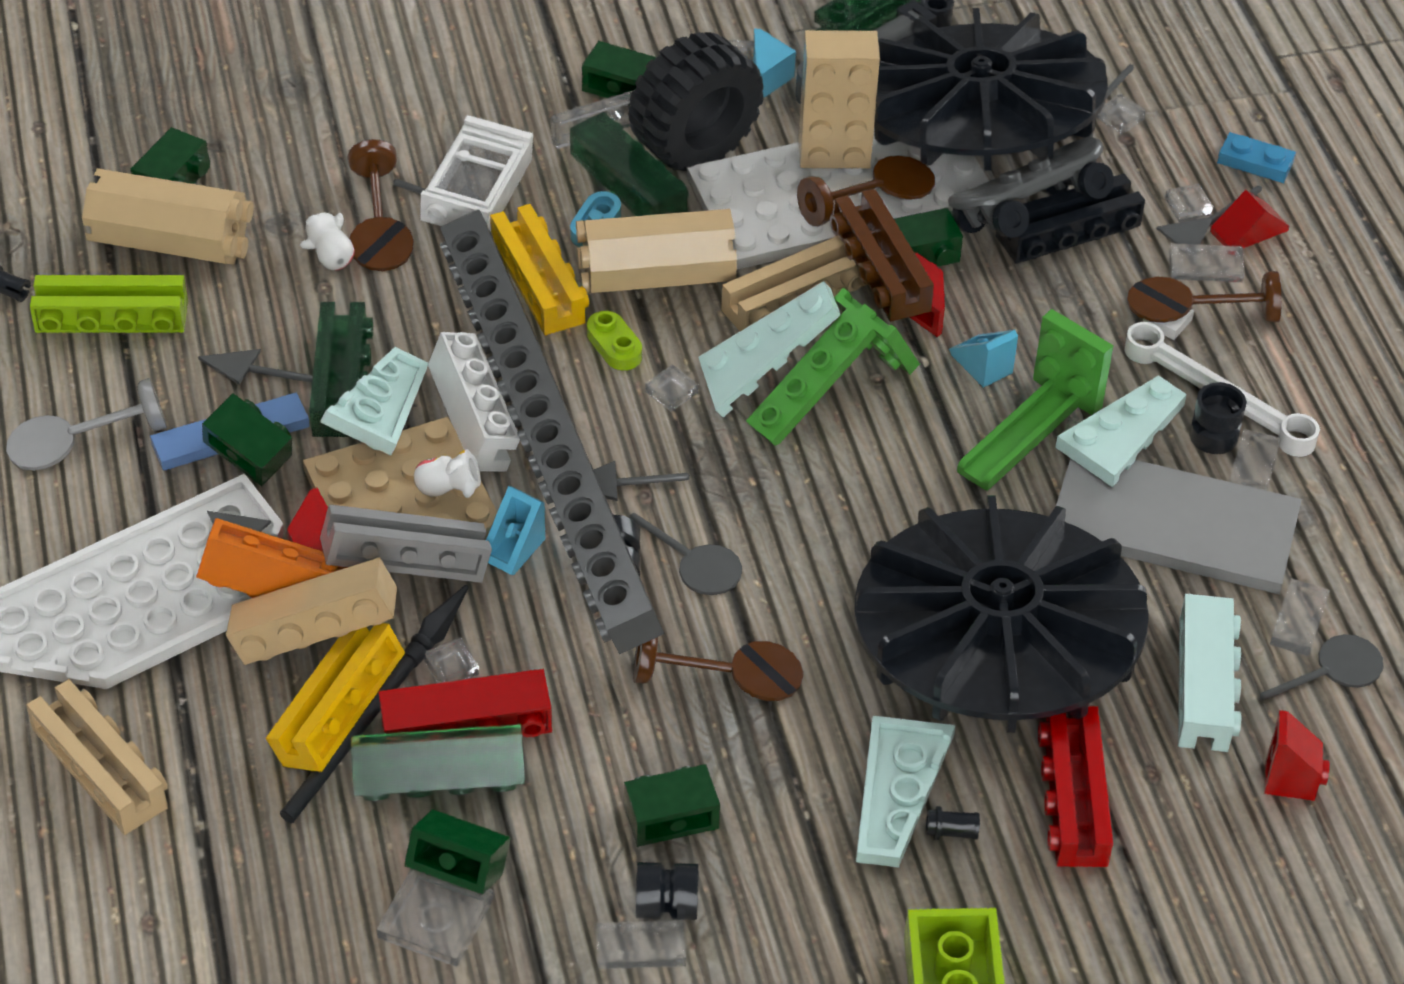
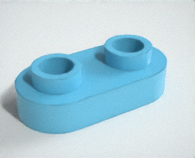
(597, 206)

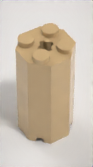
(167, 216)
(656, 251)

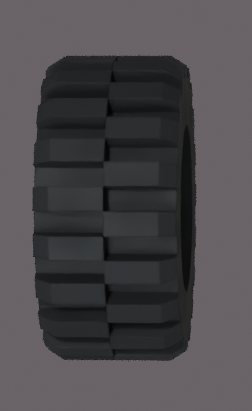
(695, 101)

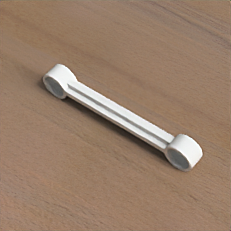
(1201, 376)

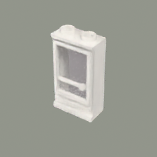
(477, 172)

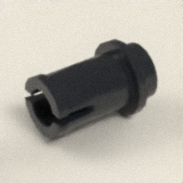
(13, 286)
(952, 824)

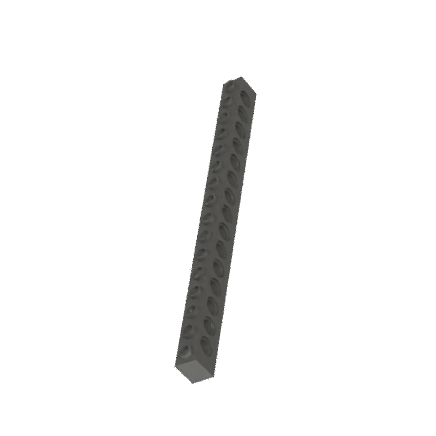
(551, 435)

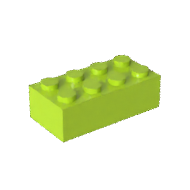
(953, 946)

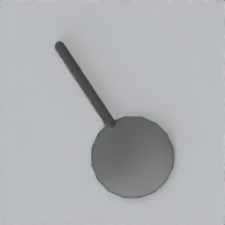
(704, 568)
(1344, 660)

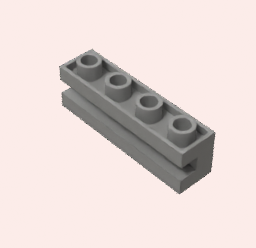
(406, 543)

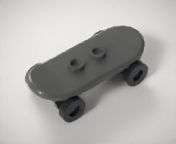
(992, 201)

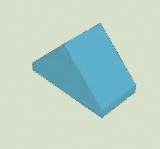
(774, 61)
(987, 356)
(516, 530)

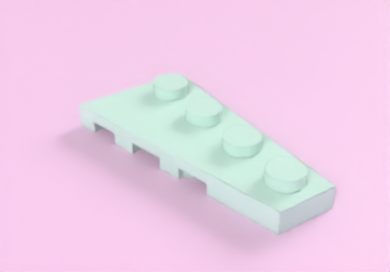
(748, 355)
(379, 402)
(1117, 433)
(898, 780)

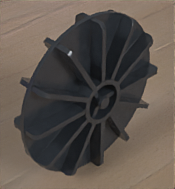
(987, 89)
(1001, 614)

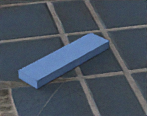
(186, 442)

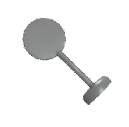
(49, 438)

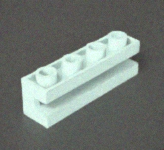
(1207, 671)

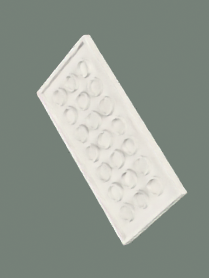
(764, 201)

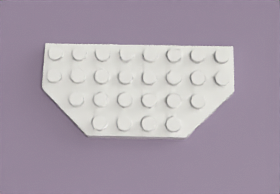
(126, 596)

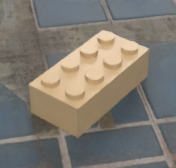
(838, 99)

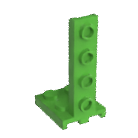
(826, 362)
(1073, 375)

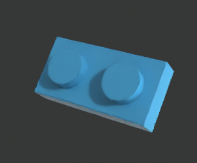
(1256, 157)

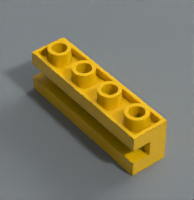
(539, 270)
(335, 697)

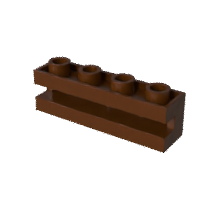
(882, 256)

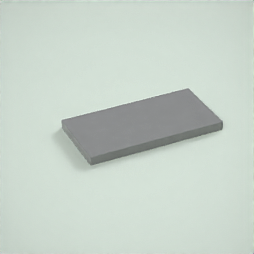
(1187, 522)

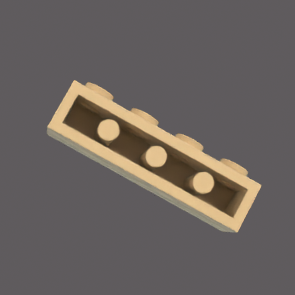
(312, 611)

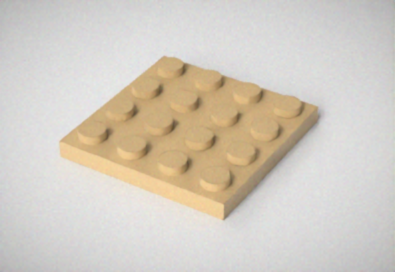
(386, 482)

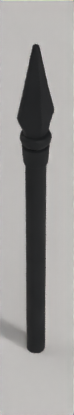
(432, 631)

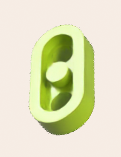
(614, 340)

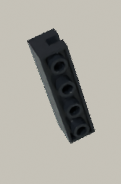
(1074, 219)

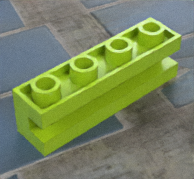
(109, 304)

